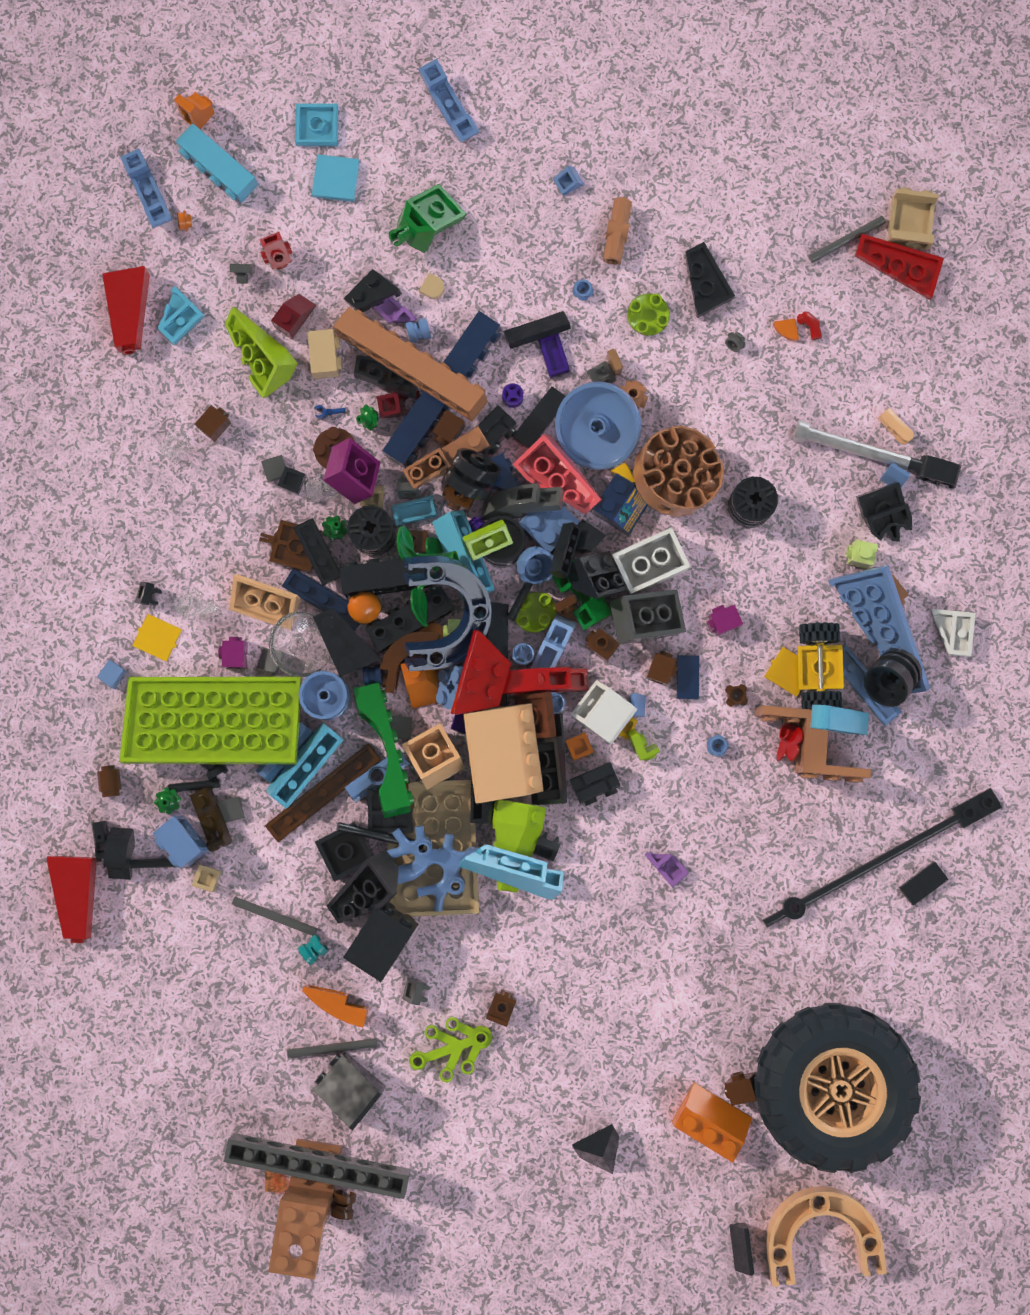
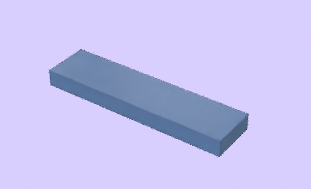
(854, 673)

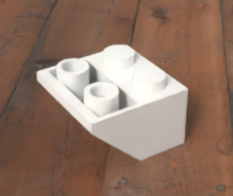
(603, 712)

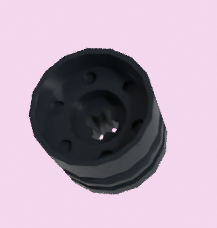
(741, 506)
(383, 533)
(892, 677)

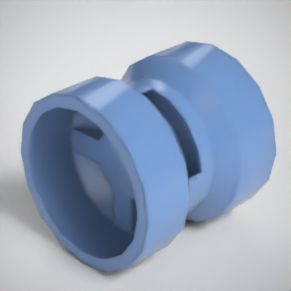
(418, 330)

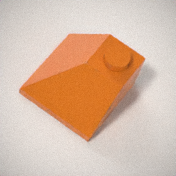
(421, 686)

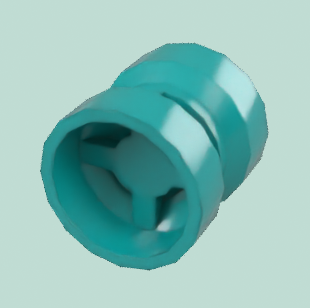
(312, 950)

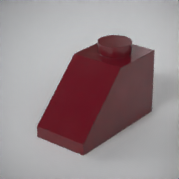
(292, 315)

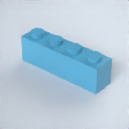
(216, 163)
(450, 531)
(309, 761)

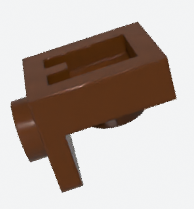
(567, 607)

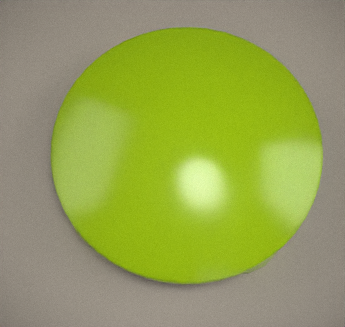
(648, 314)
(536, 612)

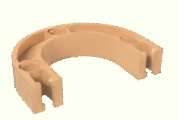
(800, 1208)

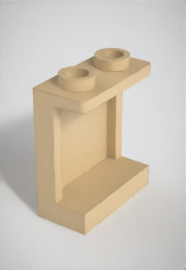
(912, 218)

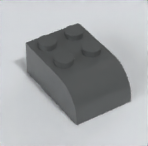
(647, 616)

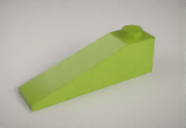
(266, 357)
(517, 829)

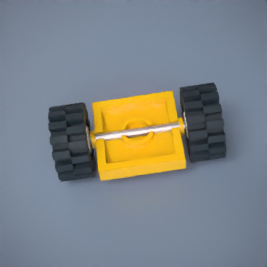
(820, 664)

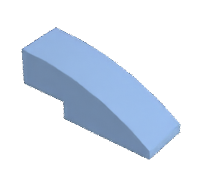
(554, 643)

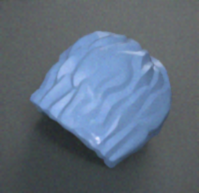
(535, 565)

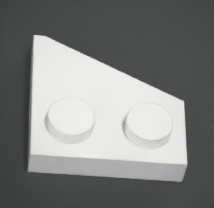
(955, 630)

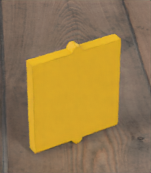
(157, 637)
(785, 671)

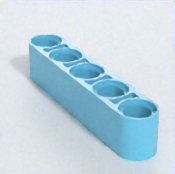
(839, 720)

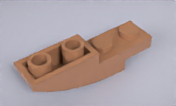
(437, 462)

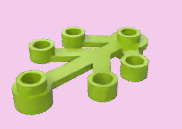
(454, 1047)

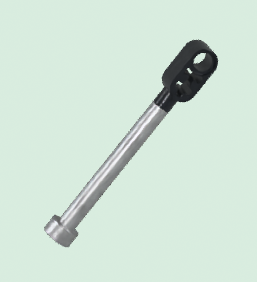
(928, 467)

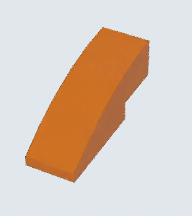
(337, 1005)

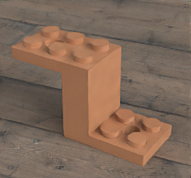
(813, 748)
(301, 1221)

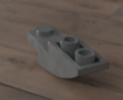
(522, 499)

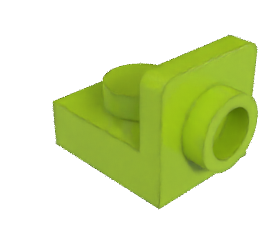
(638, 743)

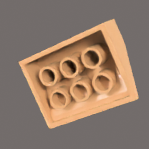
(503, 752)

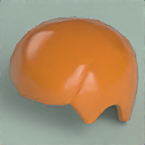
(364, 607)

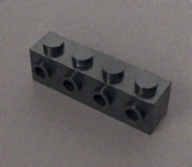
(403, 621)

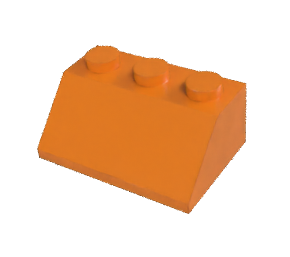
(712, 1122)

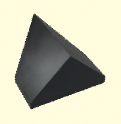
(588, 538)
(599, 1148)

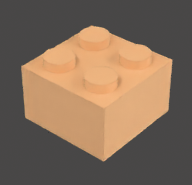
(433, 756)

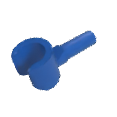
(326, 412)

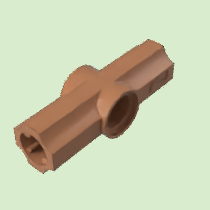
(617, 231)

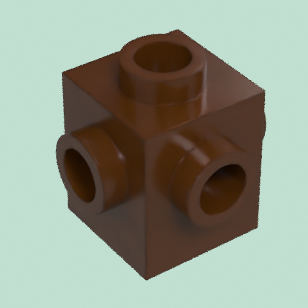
(456, 502)

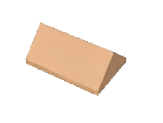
(261, 600)

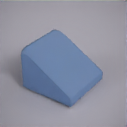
(568, 180)
(895, 474)
(112, 674)
(639, 702)

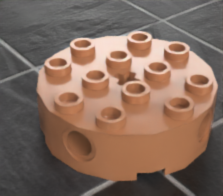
(678, 471)

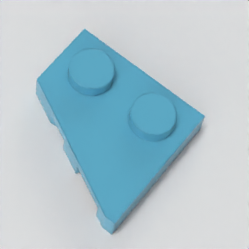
(179, 317)

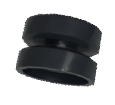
(472, 474)
(507, 555)

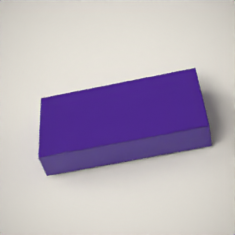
(554, 355)

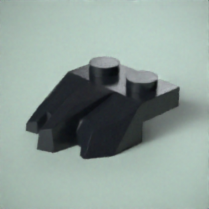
(885, 511)

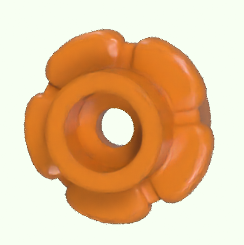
(184, 221)

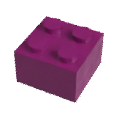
(352, 471)

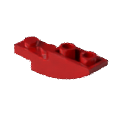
(546, 680)

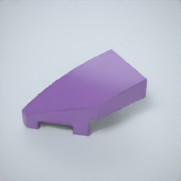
(394, 312)
(668, 867)

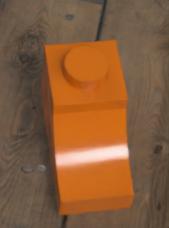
(195, 109)

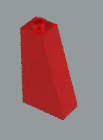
(126, 302)
(74, 894)

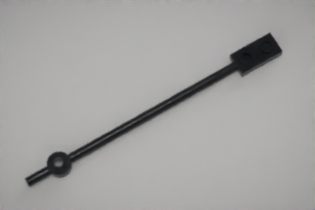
(964, 814)

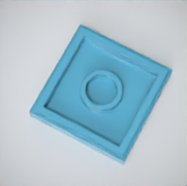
(316, 125)
(335, 178)

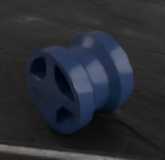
(372, 675)

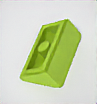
(487, 540)

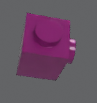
(724, 619)
(233, 653)

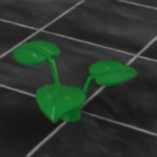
(433, 548)

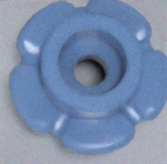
(582, 284)
(723, 745)

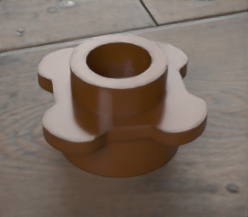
(740, 690)

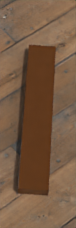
(322, 793)

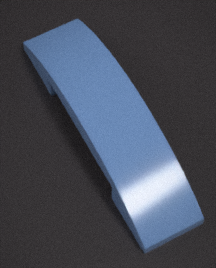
(447, 101)
(146, 188)

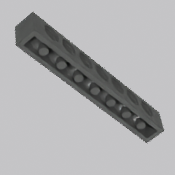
(317, 1165)

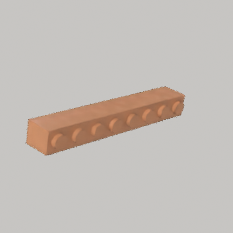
(411, 363)

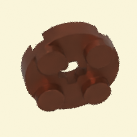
(326, 440)

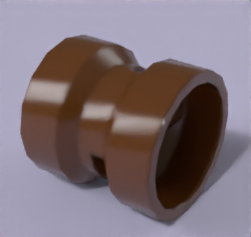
(343, 1205)

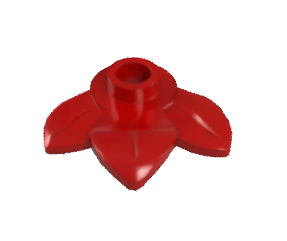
(790, 738)

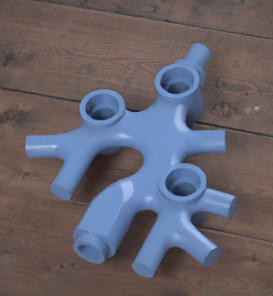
(445, 857)

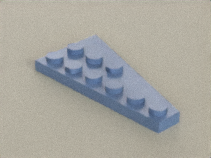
(879, 612)

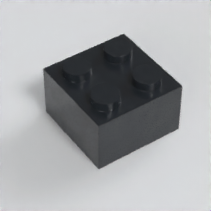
(343, 852)

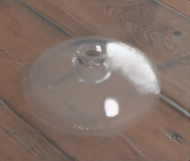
(311, 651)

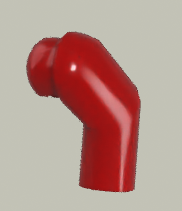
(812, 322)

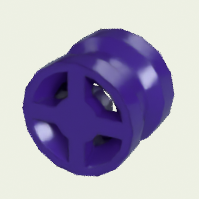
(515, 391)

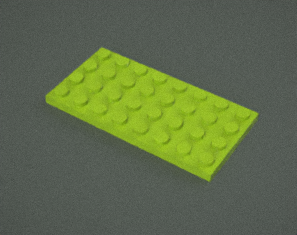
(211, 720)

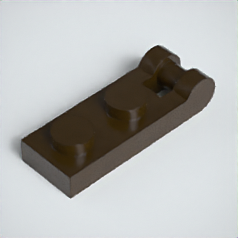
(211, 819)

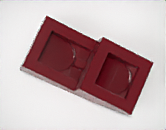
(393, 405)

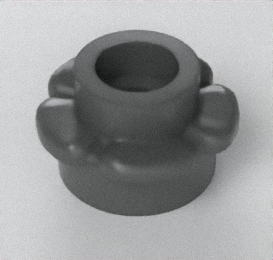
(737, 339)

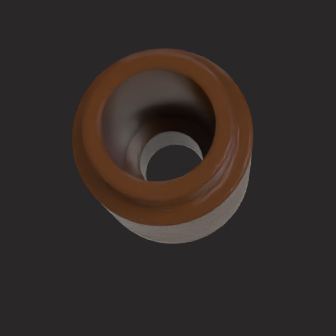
(109, 781)

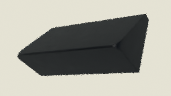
(741, 1248)

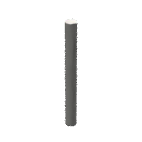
(846, 239)
(277, 917)
(332, 1048)

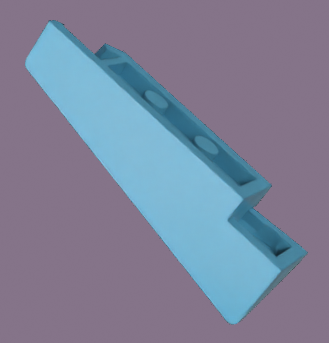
(515, 870)

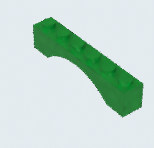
(371, 708)

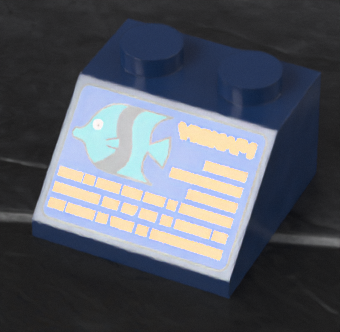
(620, 505)

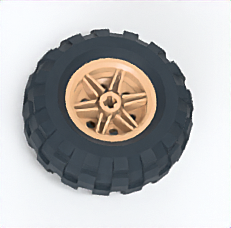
(799, 1120)

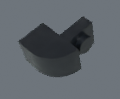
(118, 853)

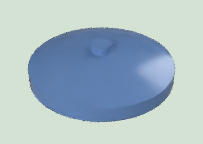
(598, 425)

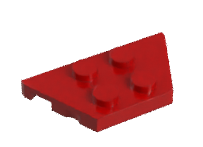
(481, 677)

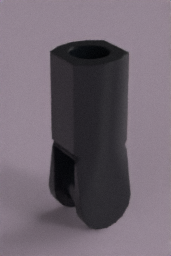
(100, 835)

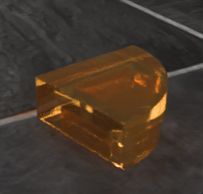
(275, 1182)

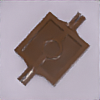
(287, 548)

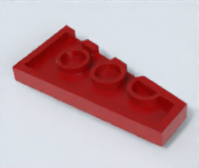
(906, 265)

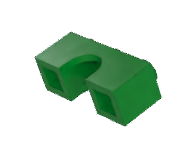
(591, 610)

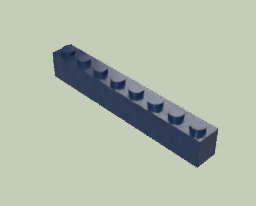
(428, 410)

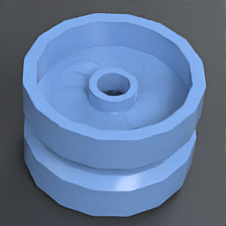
(338, 695)

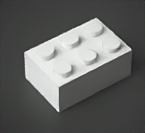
(651, 561)

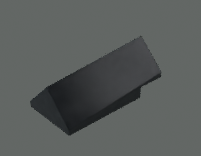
(552, 766)

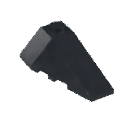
(367, 889)

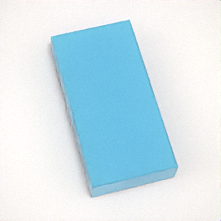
(414, 510)

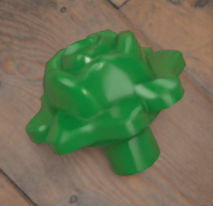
(368, 417)
(334, 528)
(167, 800)

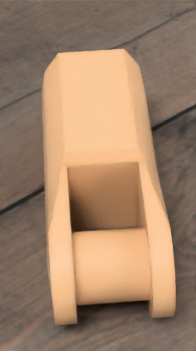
(896, 426)

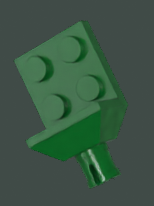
(425, 217)

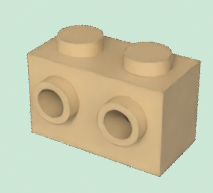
(323, 354)

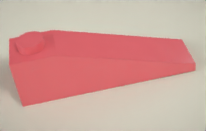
(551, 467)

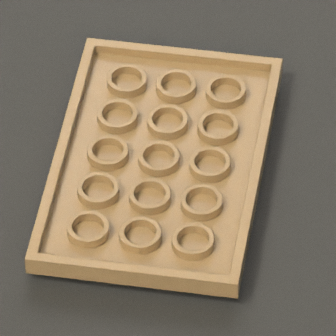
(440, 811)

